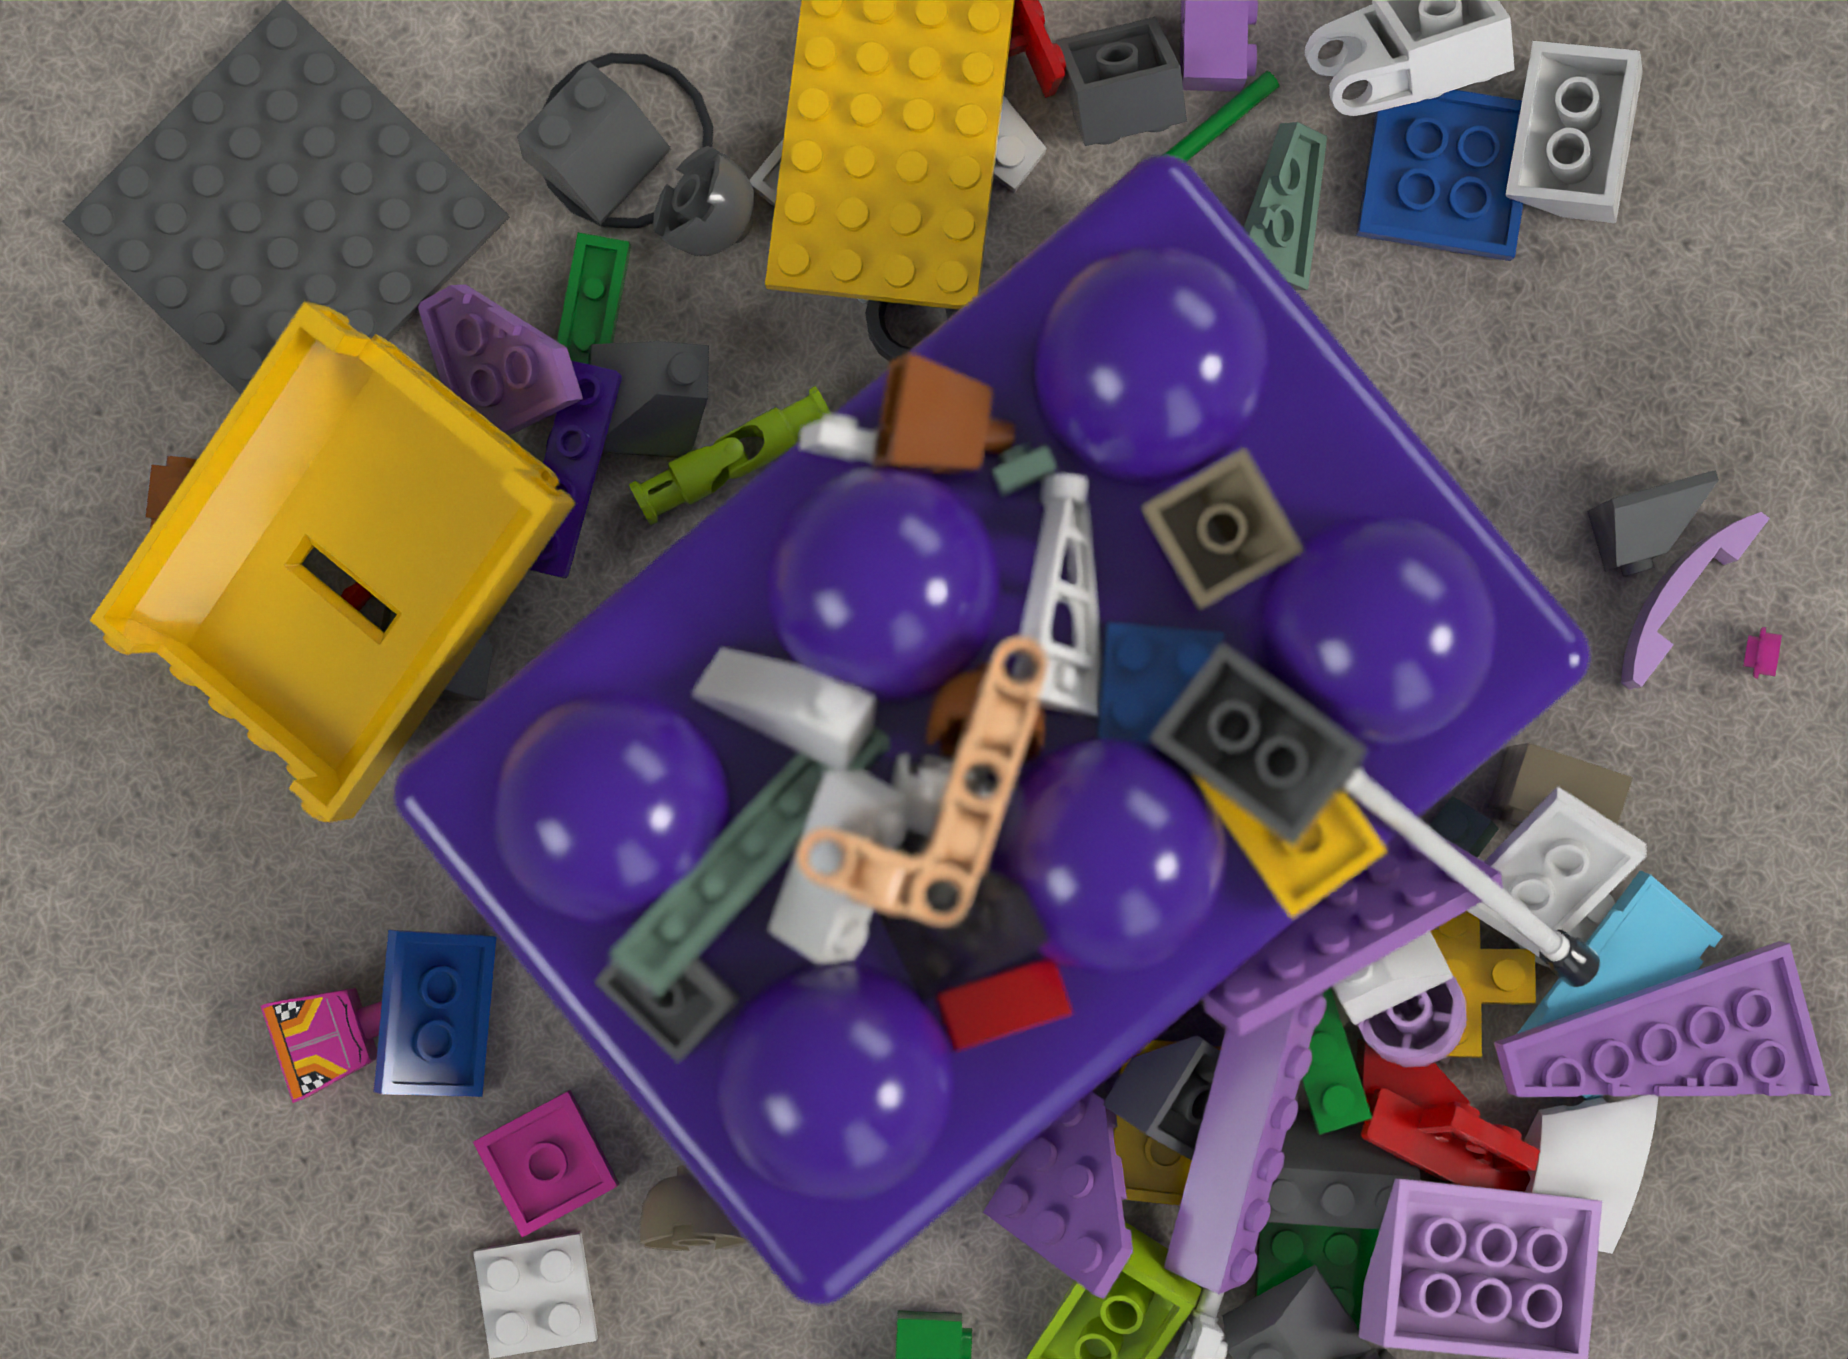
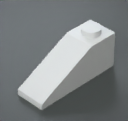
(790, 705)

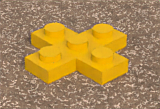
(1483, 976)

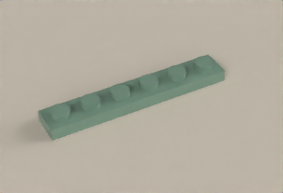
(730, 872)

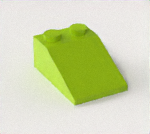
(1133, 1318)

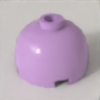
(1420, 1027)

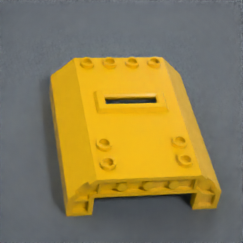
(396, 486)

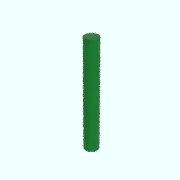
(1224, 117)

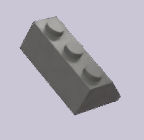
(1334, 1177)

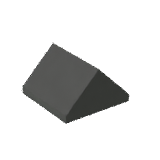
(681, 1011)

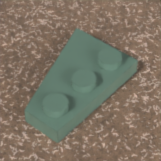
(1288, 202)

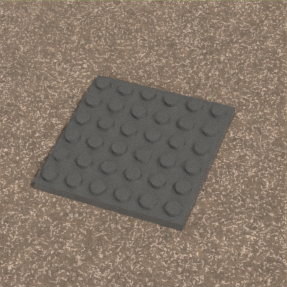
(280, 192)

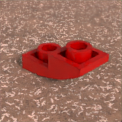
(1003, 1005)

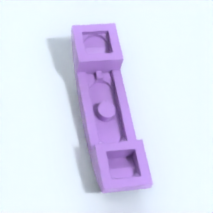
(1645, 645)

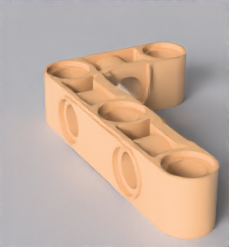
(964, 823)

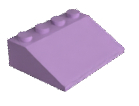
(1482, 1272)

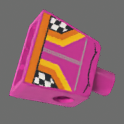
(321, 1038)

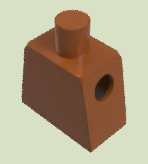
(936, 420)

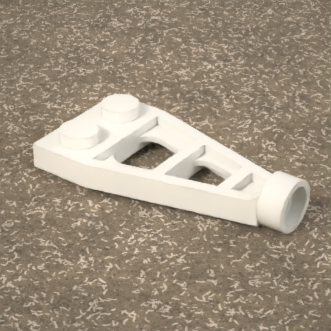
(1075, 673)

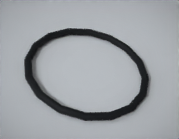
(680, 79)

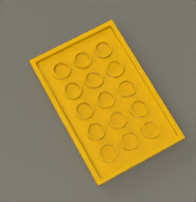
(890, 149)

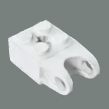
(1413, 50)

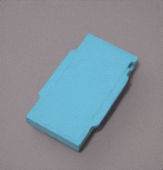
(1639, 944)

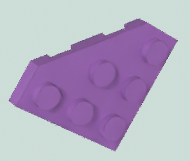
(497, 359)
(1069, 1196)

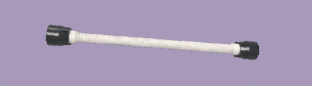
(1558, 949)

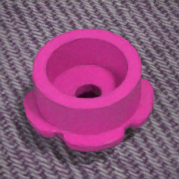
(1763, 653)

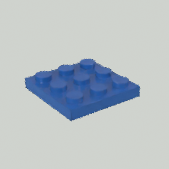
(1443, 175)

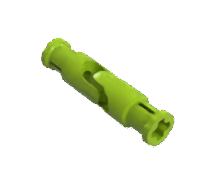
(710, 467)

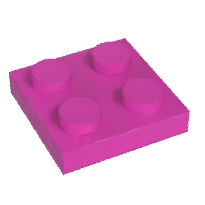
(546, 1163)

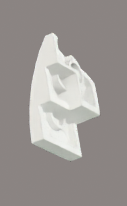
(1595, 1155)

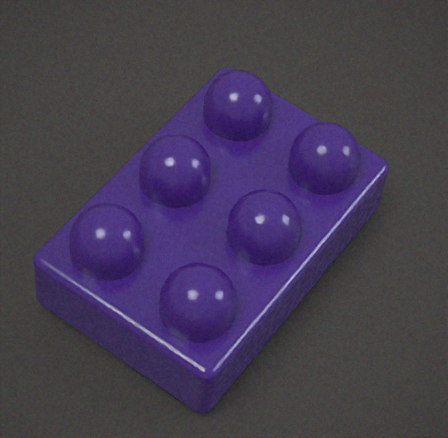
(1139, 358)

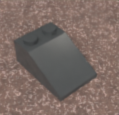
(1257, 745)

